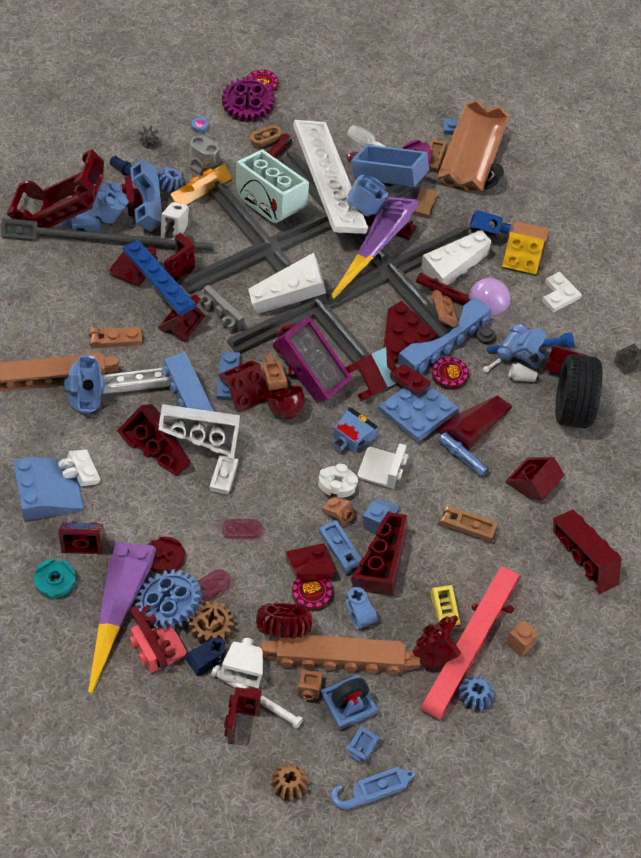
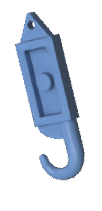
(374, 788)

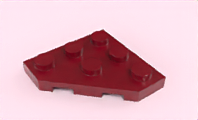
(403, 329)

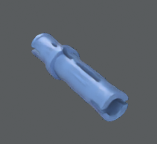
(457, 449)

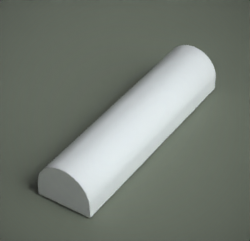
(135, 381)

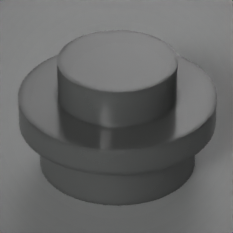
(485, 334)

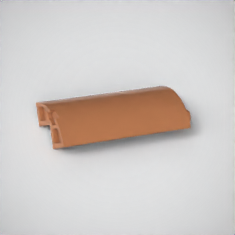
(473, 147)

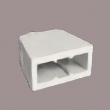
(174, 216)
(243, 664)

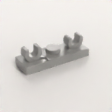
(222, 308)

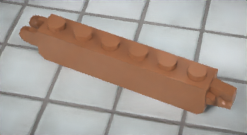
(47, 371)
(341, 653)

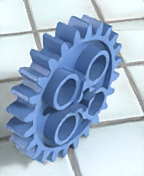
(170, 598)

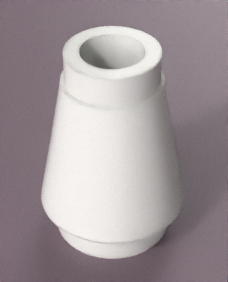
(521, 373)

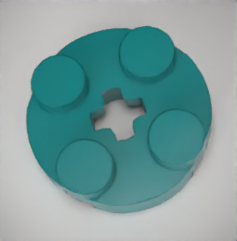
(56, 589)

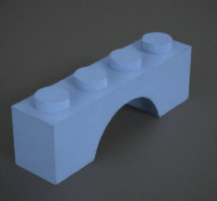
(146, 180)

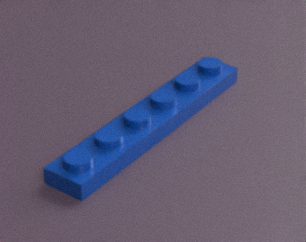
(159, 277)

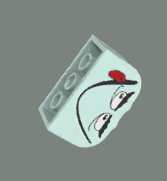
(270, 186)

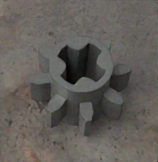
(150, 140)

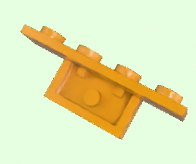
(201, 185)

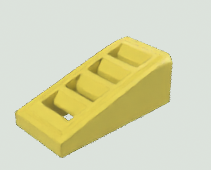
(444, 590)

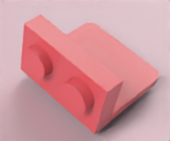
(145, 652)

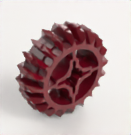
(284, 620)

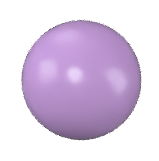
(491, 293)

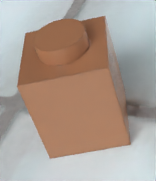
(522, 638)

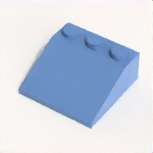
(44, 488)

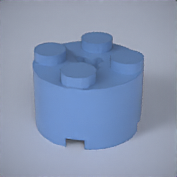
(367, 195)
(109, 203)

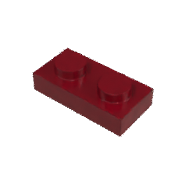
(410, 379)

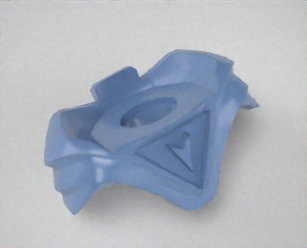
(84, 369)

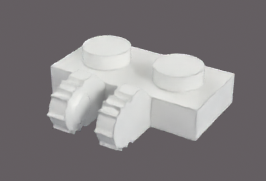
(80, 466)

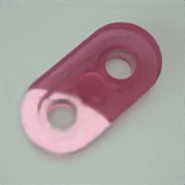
(242, 529)
(209, 584)

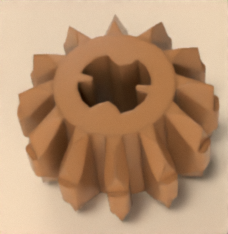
(295, 787)

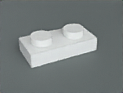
(223, 475)

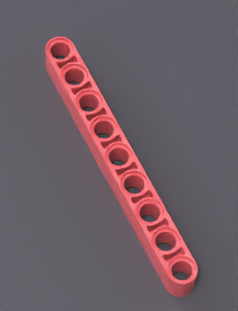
(470, 643)

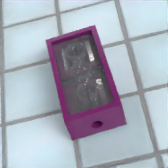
(313, 360)

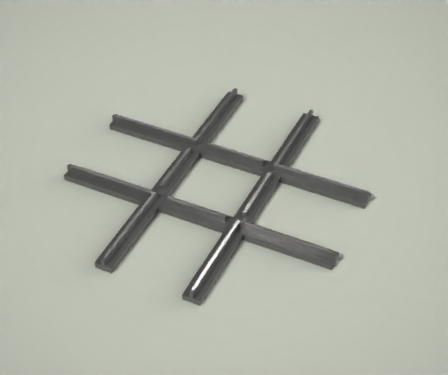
(321, 306)

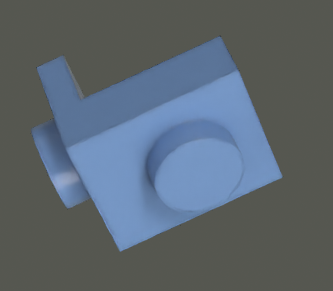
(363, 744)

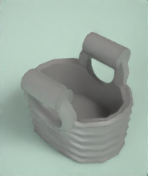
(205, 152)

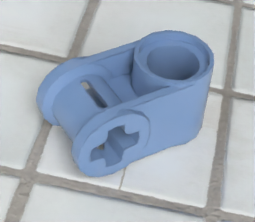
(360, 608)

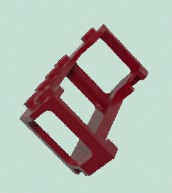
(79, 186)

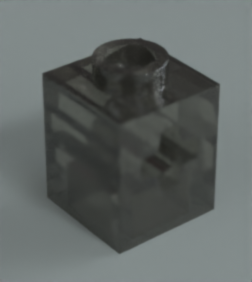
(628, 359)

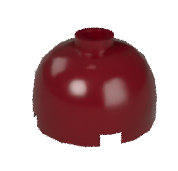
(286, 402)

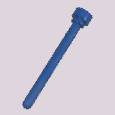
(565, 340)

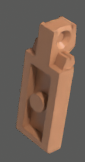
(274, 373)

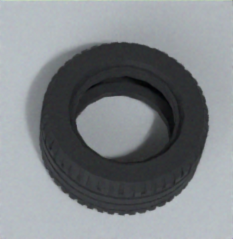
(578, 391)

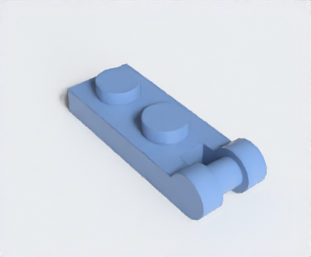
(340, 546)

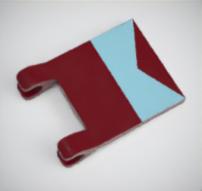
(375, 372)

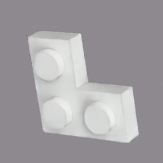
(563, 293)

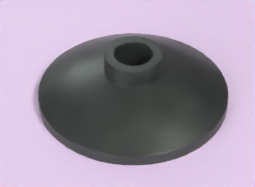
(494, 177)

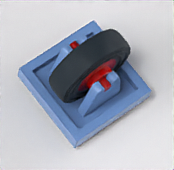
(349, 701)

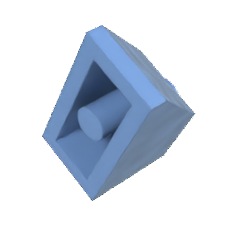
(376, 512)

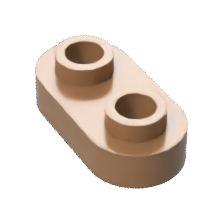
(265, 136)

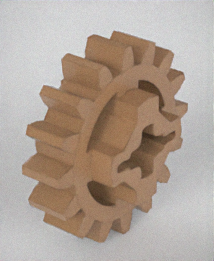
(220, 625)

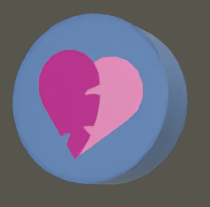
(199, 125)

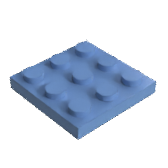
(419, 413)

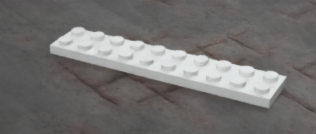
(329, 176)

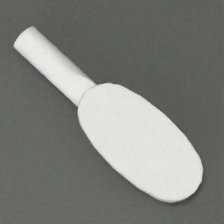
(362, 136)

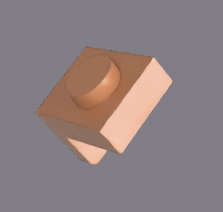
(339, 509)
(309, 684)

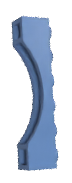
(421, 355)

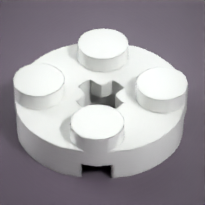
(338, 480)

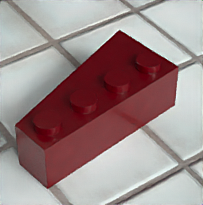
(589, 549)
(381, 563)

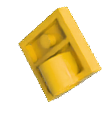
(523, 253)

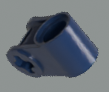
(206, 656)

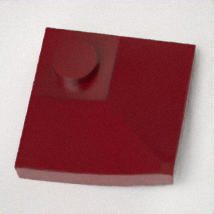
(311, 563)

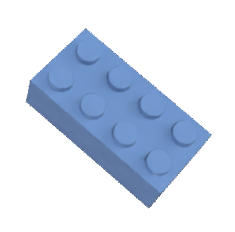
(391, 165)

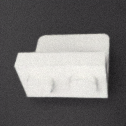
(383, 466)

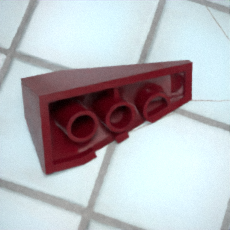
(475, 422)
(143, 432)

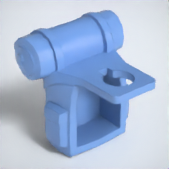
(523, 344)

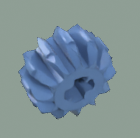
(170, 179)
(476, 693)

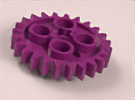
(260, 100)

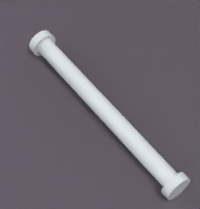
(296, 721)

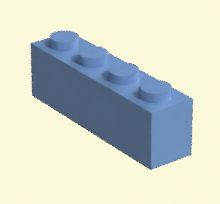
(185, 382)

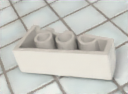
(456, 258)
(288, 286)
(202, 427)

